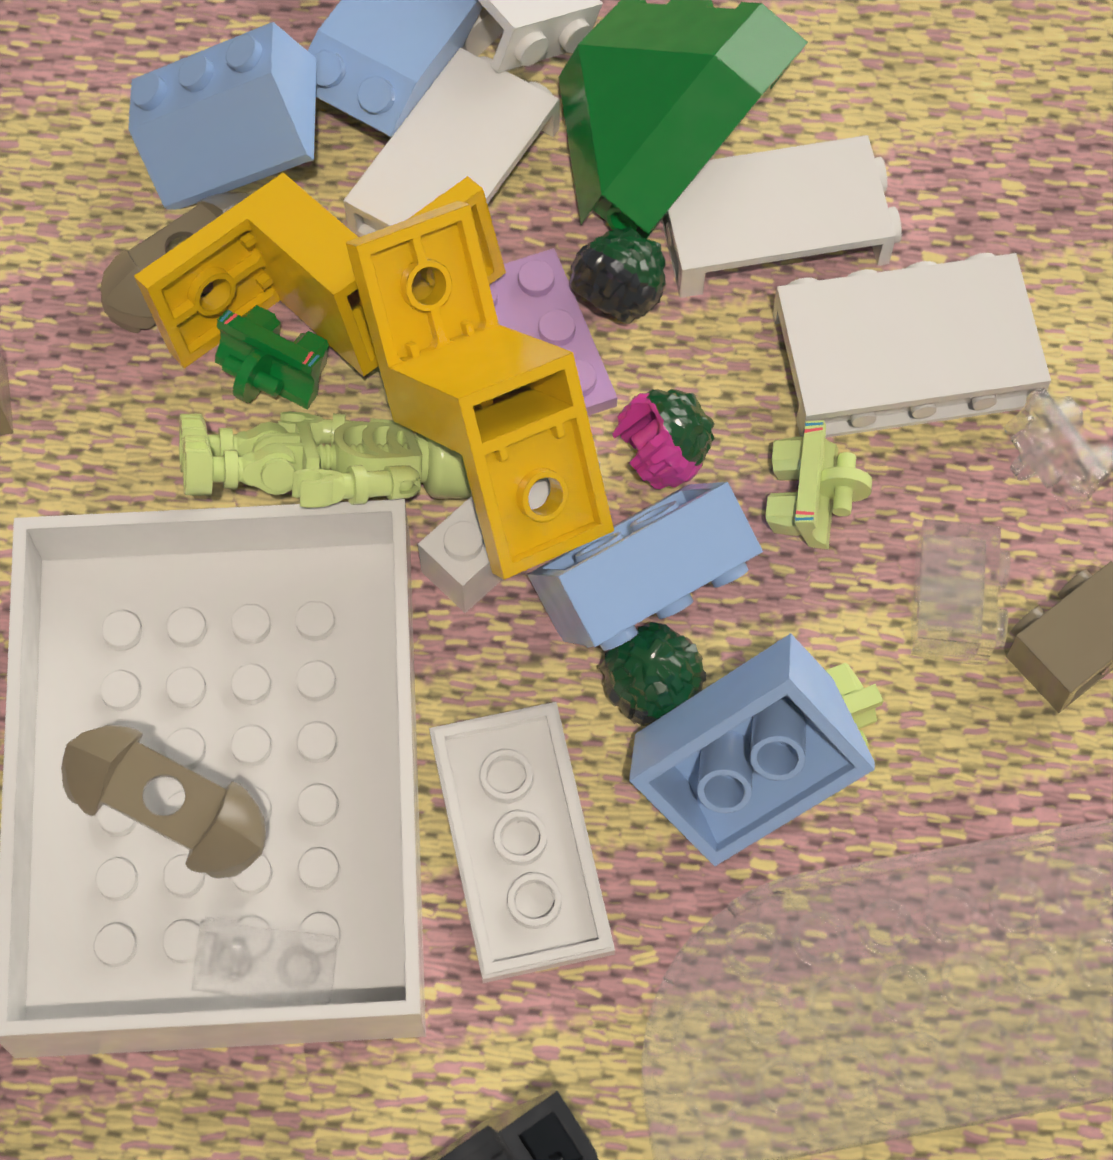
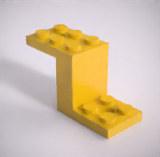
(287, 251)
(481, 389)

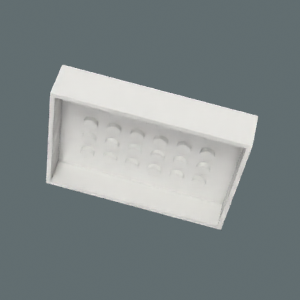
(257, 658)

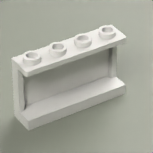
(911, 344)

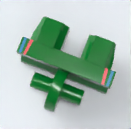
(267, 362)

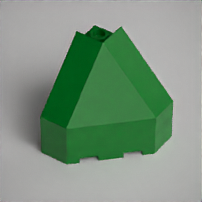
(659, 97)

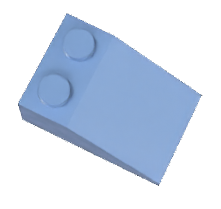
(387, 54)

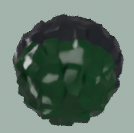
(620, 274)
(652, 673)

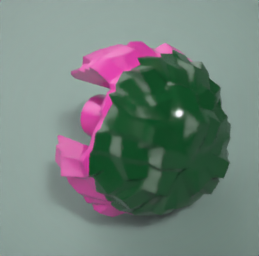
(669, 436)

